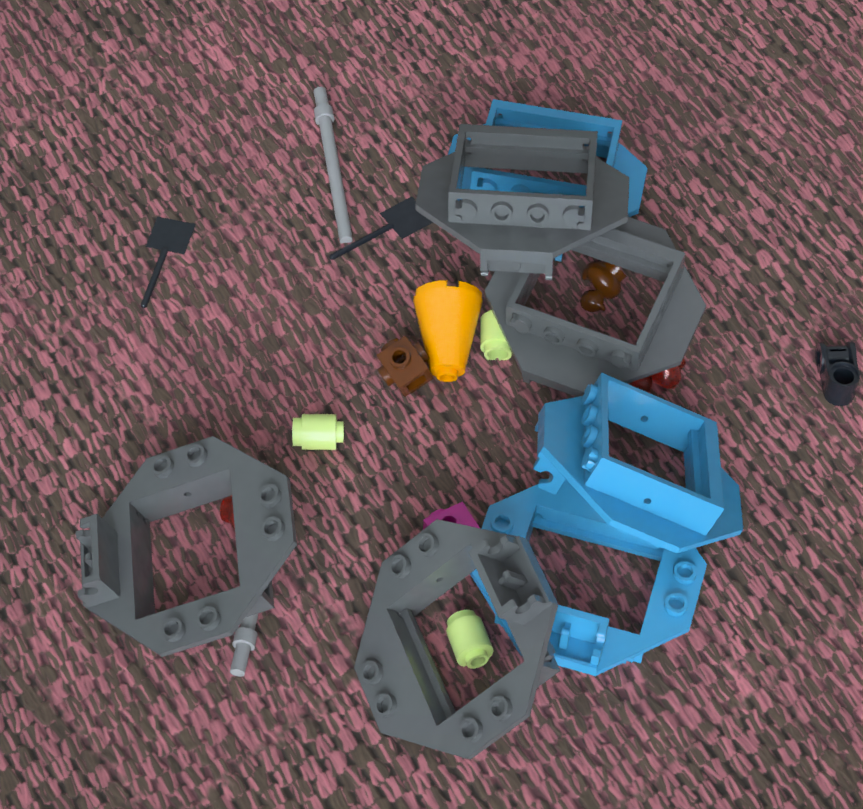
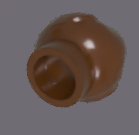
(606, 281)

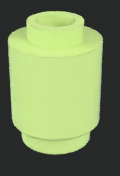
(492, 339)
(317, 431)
(469, 639)

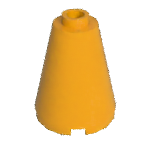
(447, 325)

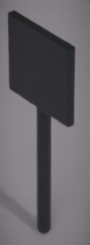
(401, 218)
(166, 236)

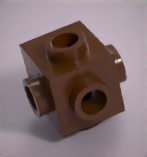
(404, 365)

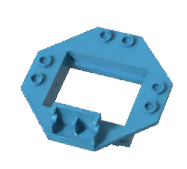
(539, 117)
(576, 448)
(585, 639)

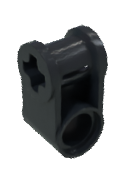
(838, 372)

